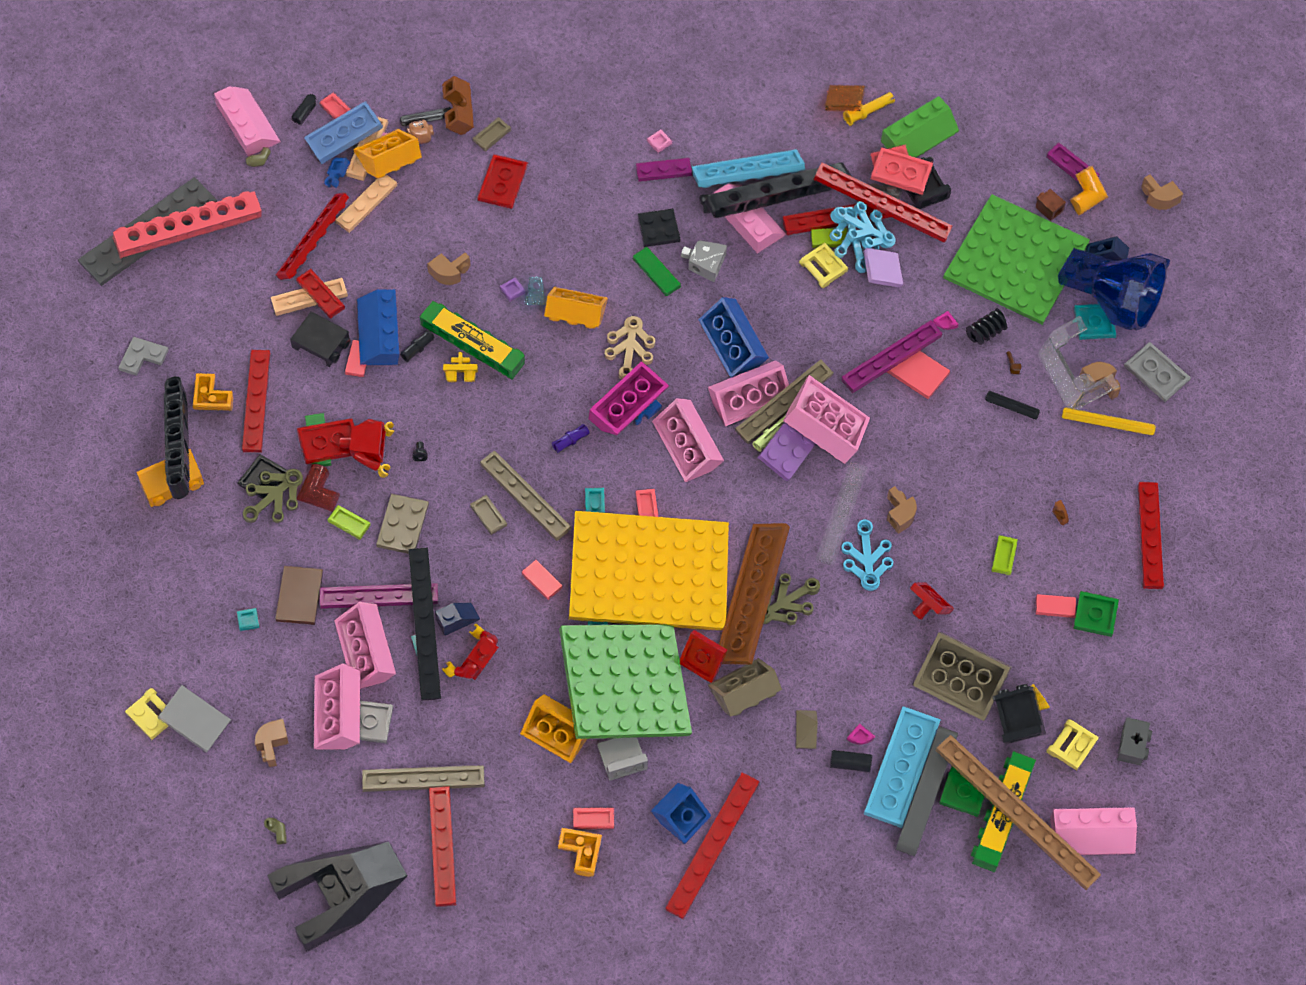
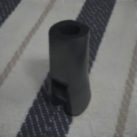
(304, 109)

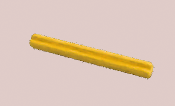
(1108, 421)

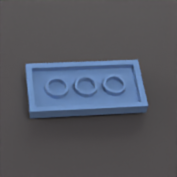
(343, 132)

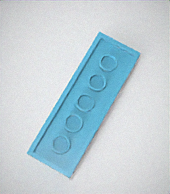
(748, 168)
(902, 767)

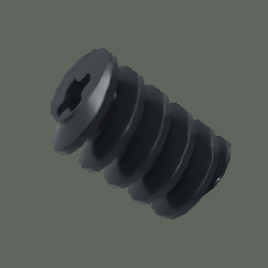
(987, 326)

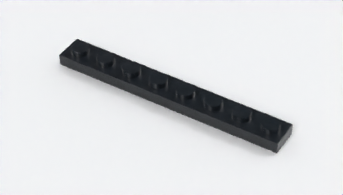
(424, 624)

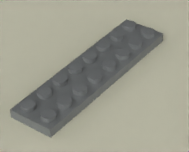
(104, 261)

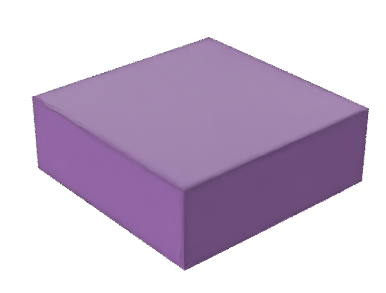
(512, 289)

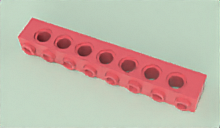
(181, 232)

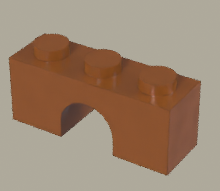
(460, 117)

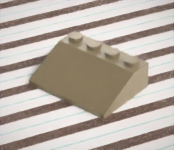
(962, 675)

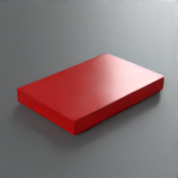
(502, 181)
(323, 440)

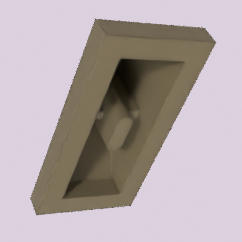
(806, 729)

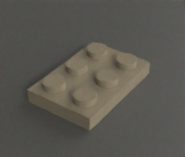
(402, 523)

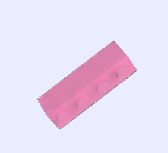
(245, 119)
(754, 225)
(747, 392)
(687, 439)
(365, 644)
(337, 708)
(1097, 830)

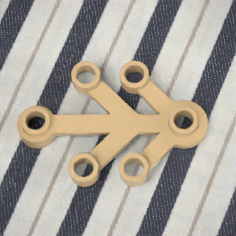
(630, 344)

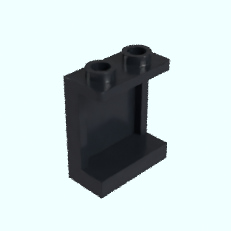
(934, 191)
(321, 338)
(1019, 714)

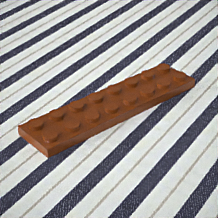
(753, 592)

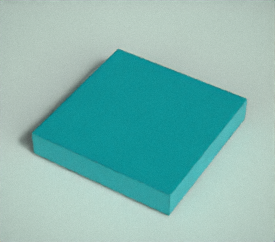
(1096, 322)

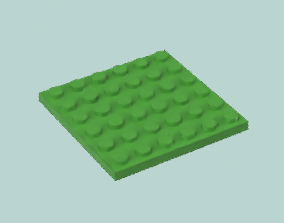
(1014, 259)
(624, 681)

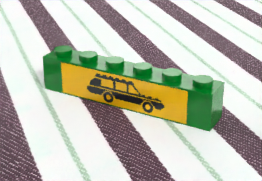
(472, 339)
(998, 826)

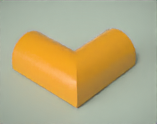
(1092, 192)
(209, 399)
(586, 846)

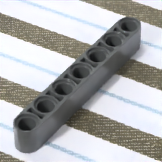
(924, 796)

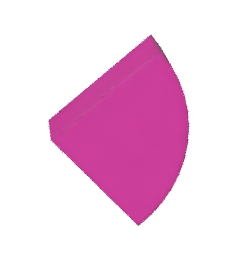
(946, 320)
(860, 735)

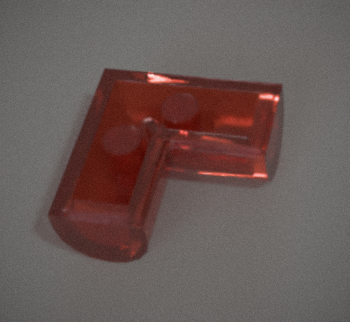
(313, 491)

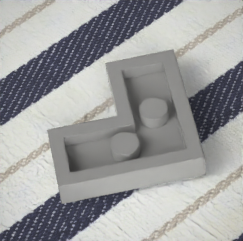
(138, 352)

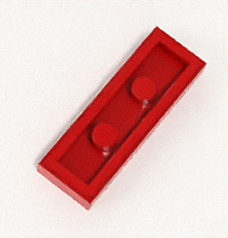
(320, 293)

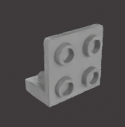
(622, 757)

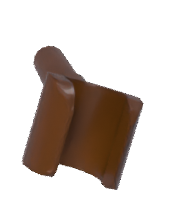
(1014, 367)

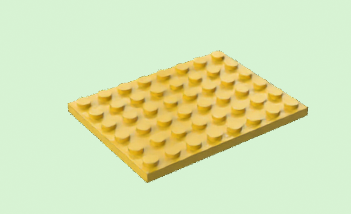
(649, 570)

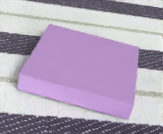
(883, 267)

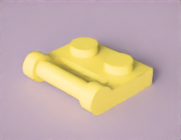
(827, 261)
(145, 717)
(1078, 748)

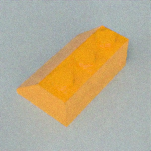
(388, 153)
(575, 307)
(155, 485)
(552, 728)

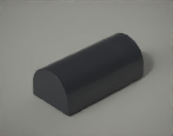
(851, 761)

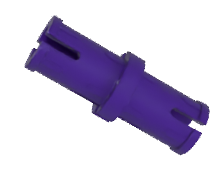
(570, 438)

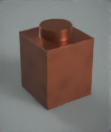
(1050, 204)

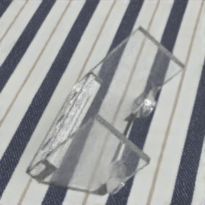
(1072, 391)

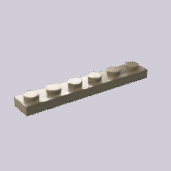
(780, 403)
(525, 495)
(422, 778)

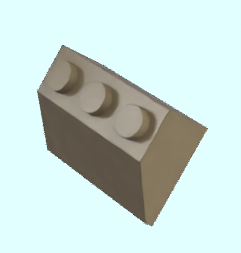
(745, 687)

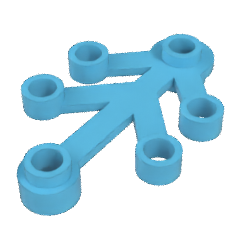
(883, 237)
(856, 244)
(866, 558)

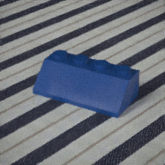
(378, 328)
(733, 337)

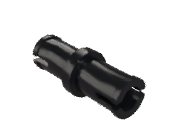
(417, 345)

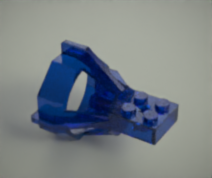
(1123, 288)

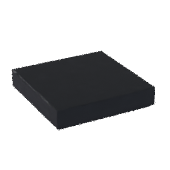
(253, 473)

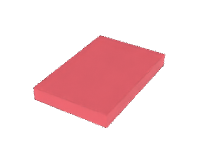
(901, 171)
(920, 374)

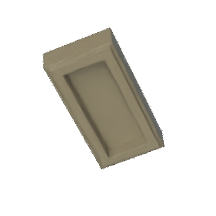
(492, 134)
(488, 514)

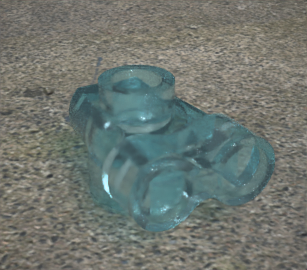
(535, 296)

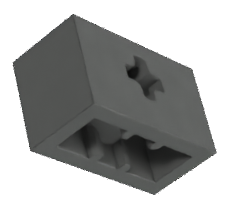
(1128, 750)

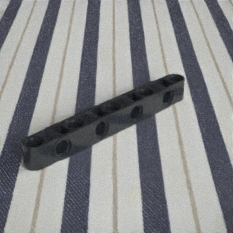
(768, 192)
(176, 438)

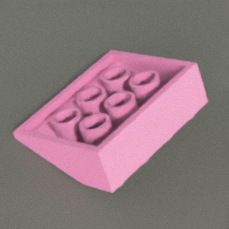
(827, 420)

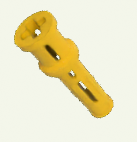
(852, 116)

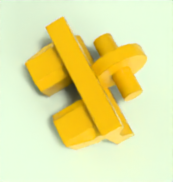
(468, 369)

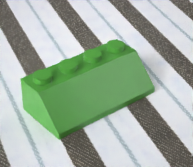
(922, 128)

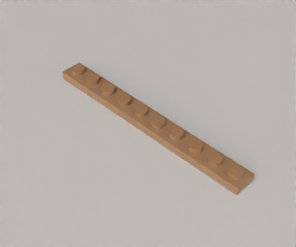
(1018, 812)

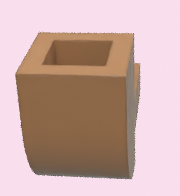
(1161, 197)
(448, 272)
(1100, 370)
(904, 512)
(269, 736)

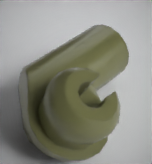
(260, 159)
(276, 827)

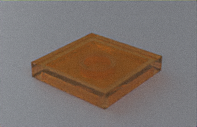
(845, 98)

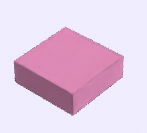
(659, 141)

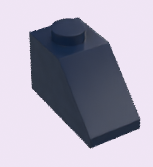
(1110, 248)
(456, 617)

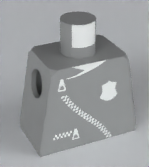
(705, 258)

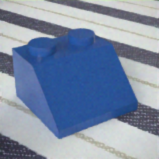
(681, 812)

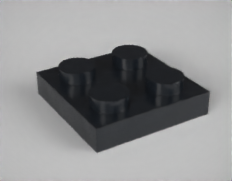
(659, 227)

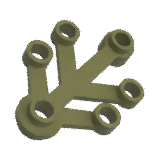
(274, 493)
(785, 602)

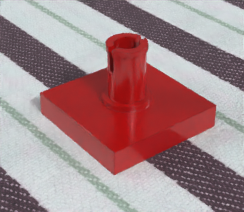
(931, 600)
(702, 656)

